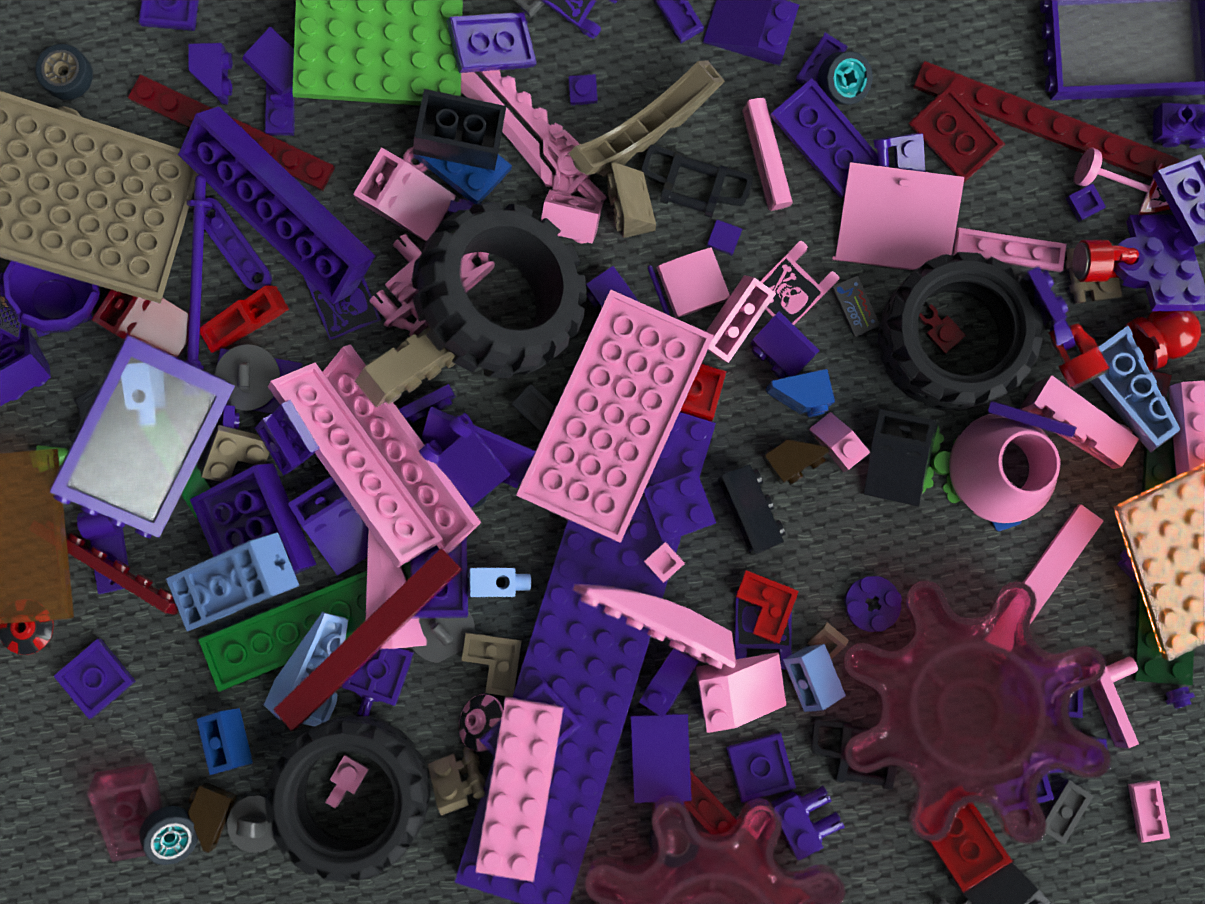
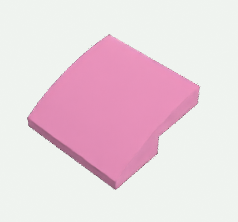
(693, 282)

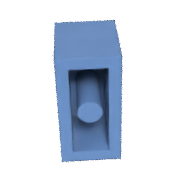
(814, 678)

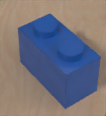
(224, 741)

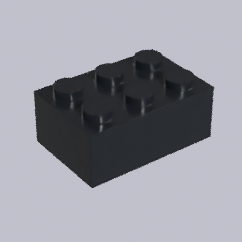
(459, 129)

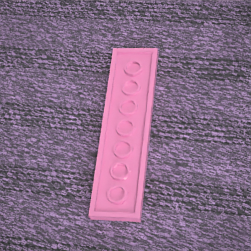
(401, 448)
(358, 465)

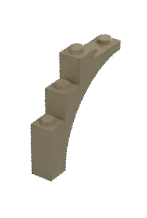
(649, 124)

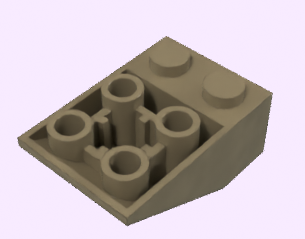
(631, 201)

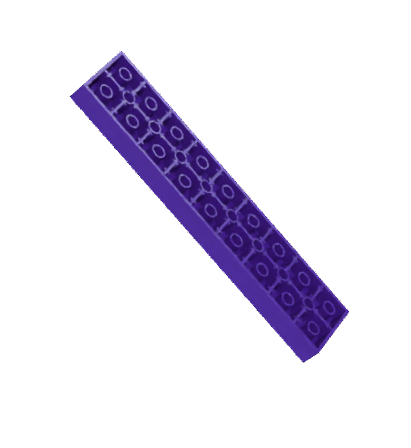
(594, 669)

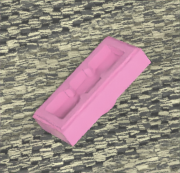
(1148, 811)

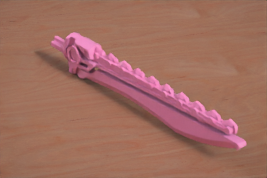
(555, 140)

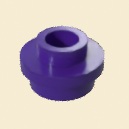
(1179, 697)

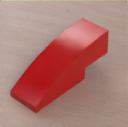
(243, 318)

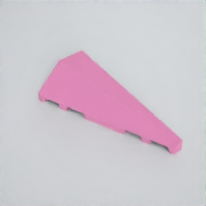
(382, 583)

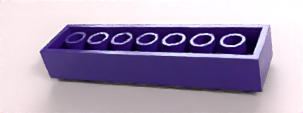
(276, 204)

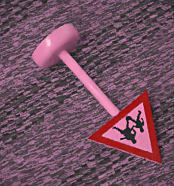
(1090, 166)

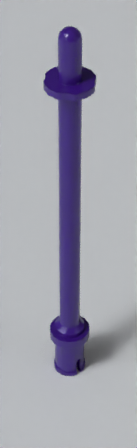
(199, 205)

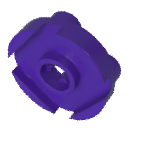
(888, 599)

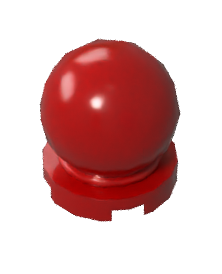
(1165, 336)

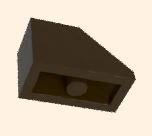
(210, 813)

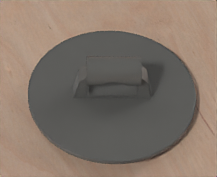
(250, 372)
(444, 637)

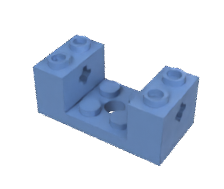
(232, 581)

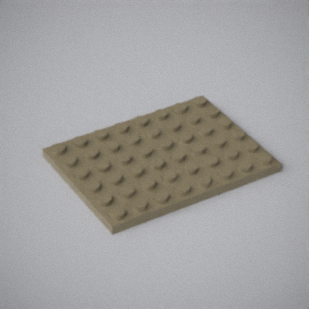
(89, 199)

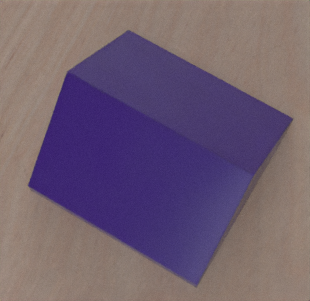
(272, 60)

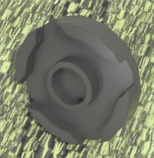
(249, 825)

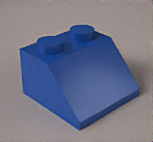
(804, 393)

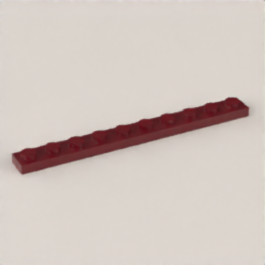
(1044, 121)

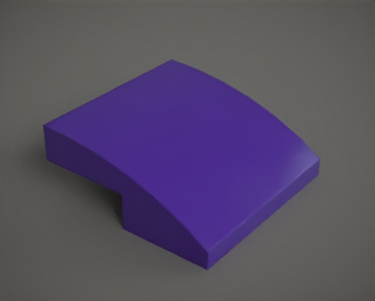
(287, 437)

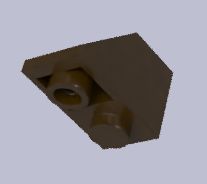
(793, 457)

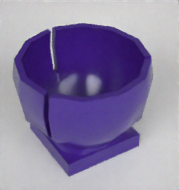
(48, 299)

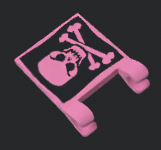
(794, 287)

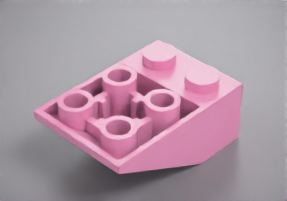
(403, 195)

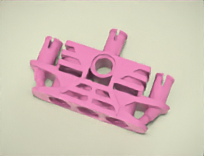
(402, 287)

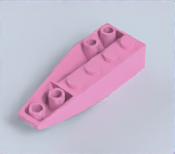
(665, 619)

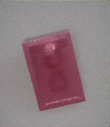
(121, 804)

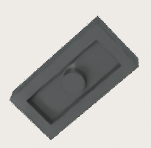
(1066, 811)

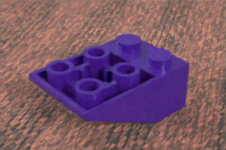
(332, 525)

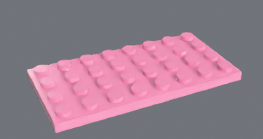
(615, 416)

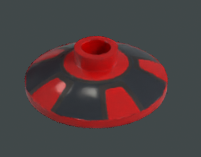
(28, 642)

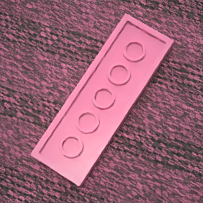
(519, 789)

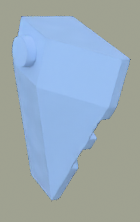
(317, 645)

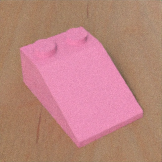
(740, 693)

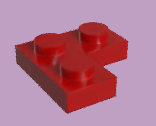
(775, 603)

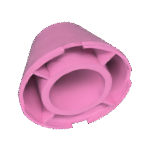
(979, 475)

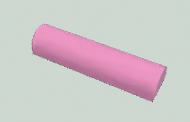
(767, 154)

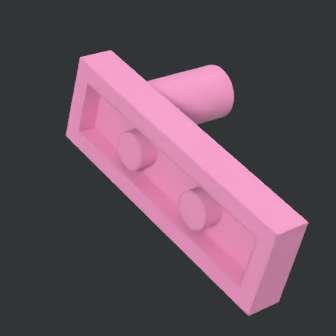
(1111, 705)

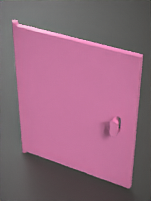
(897, 216)

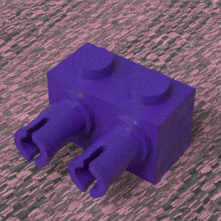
(1179, 125)
(798, 831)

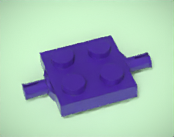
(381, 678)

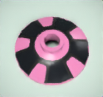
(477, 718)

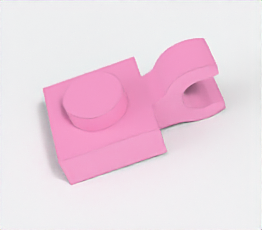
(348, 778)

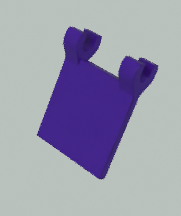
(467, 462)

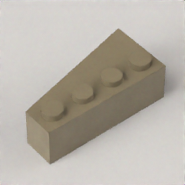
(403, 369)

